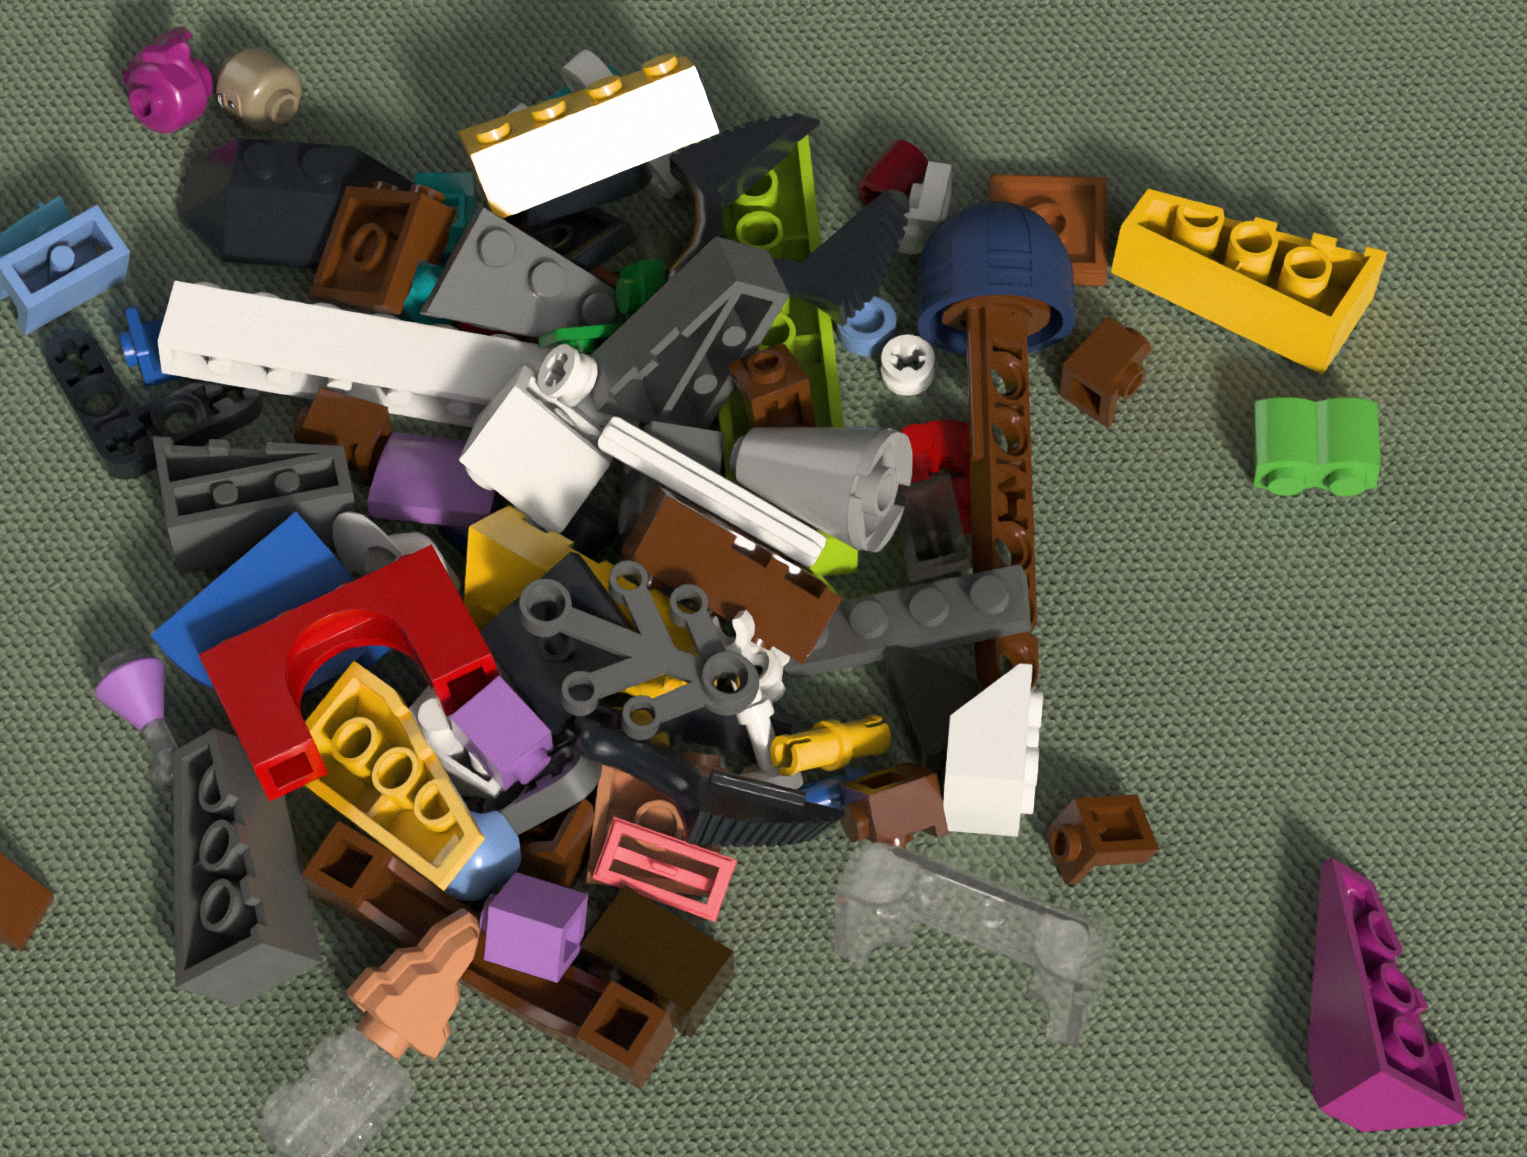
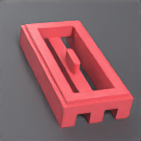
(716, 888)

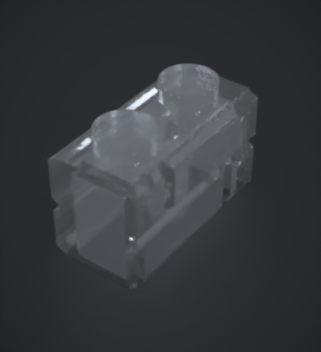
(338, 1101)

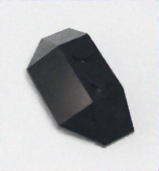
(274, 198)

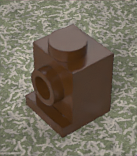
(1104, 370)
(350, 423)
(893, 805)

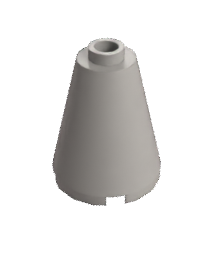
(829, 477)

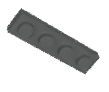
(921, 619)

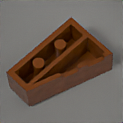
(737, 572)

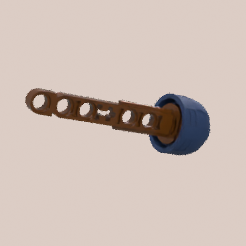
(995, 290)

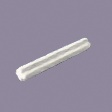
(712, 492)

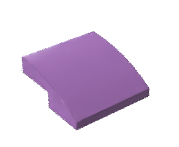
(427, 483)

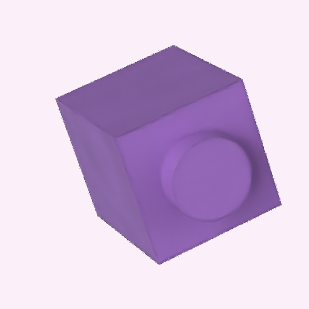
(503, 735)
(534, 926)

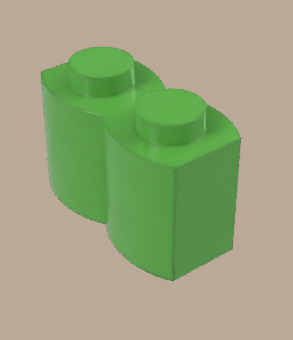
(1315, 445)

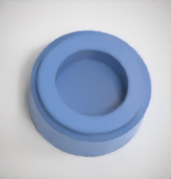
(869, 329)

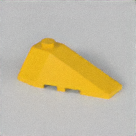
(390, 777)

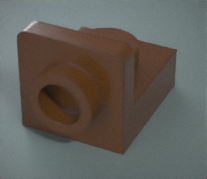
(774, 389)
(1100, 834)

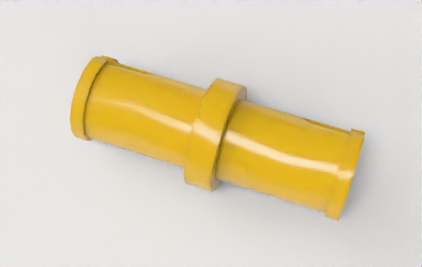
(830, 745)

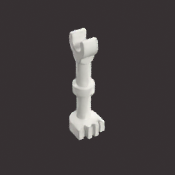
(758, 715)

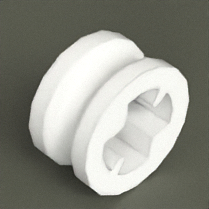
(907, 349)
(567, 375)

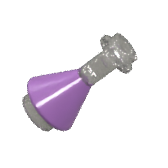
(135, 691)

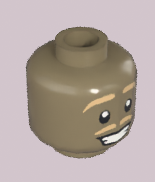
(256, 87)

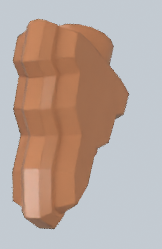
(417, 989)

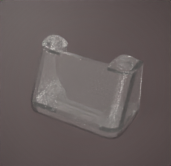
(898, 885)

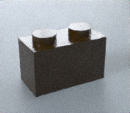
(658, 959)

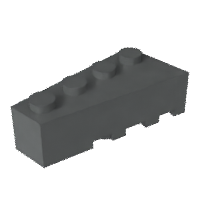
(236, 878)

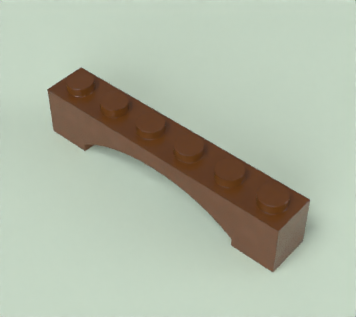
(578, 1011)

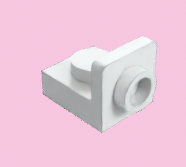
(928, 207)

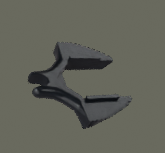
(836, 274)
(716, 807)

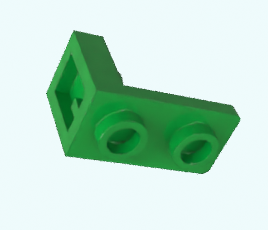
(633, 290)

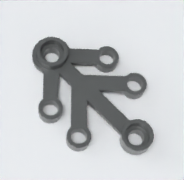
(647, 653)

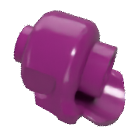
(167, 84)

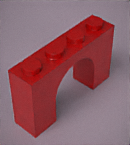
(397, 607)

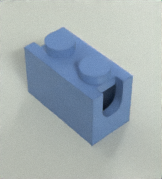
(63, 269)

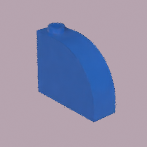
(272, 577)

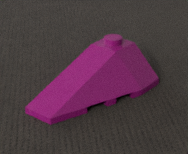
(1365, 1025)

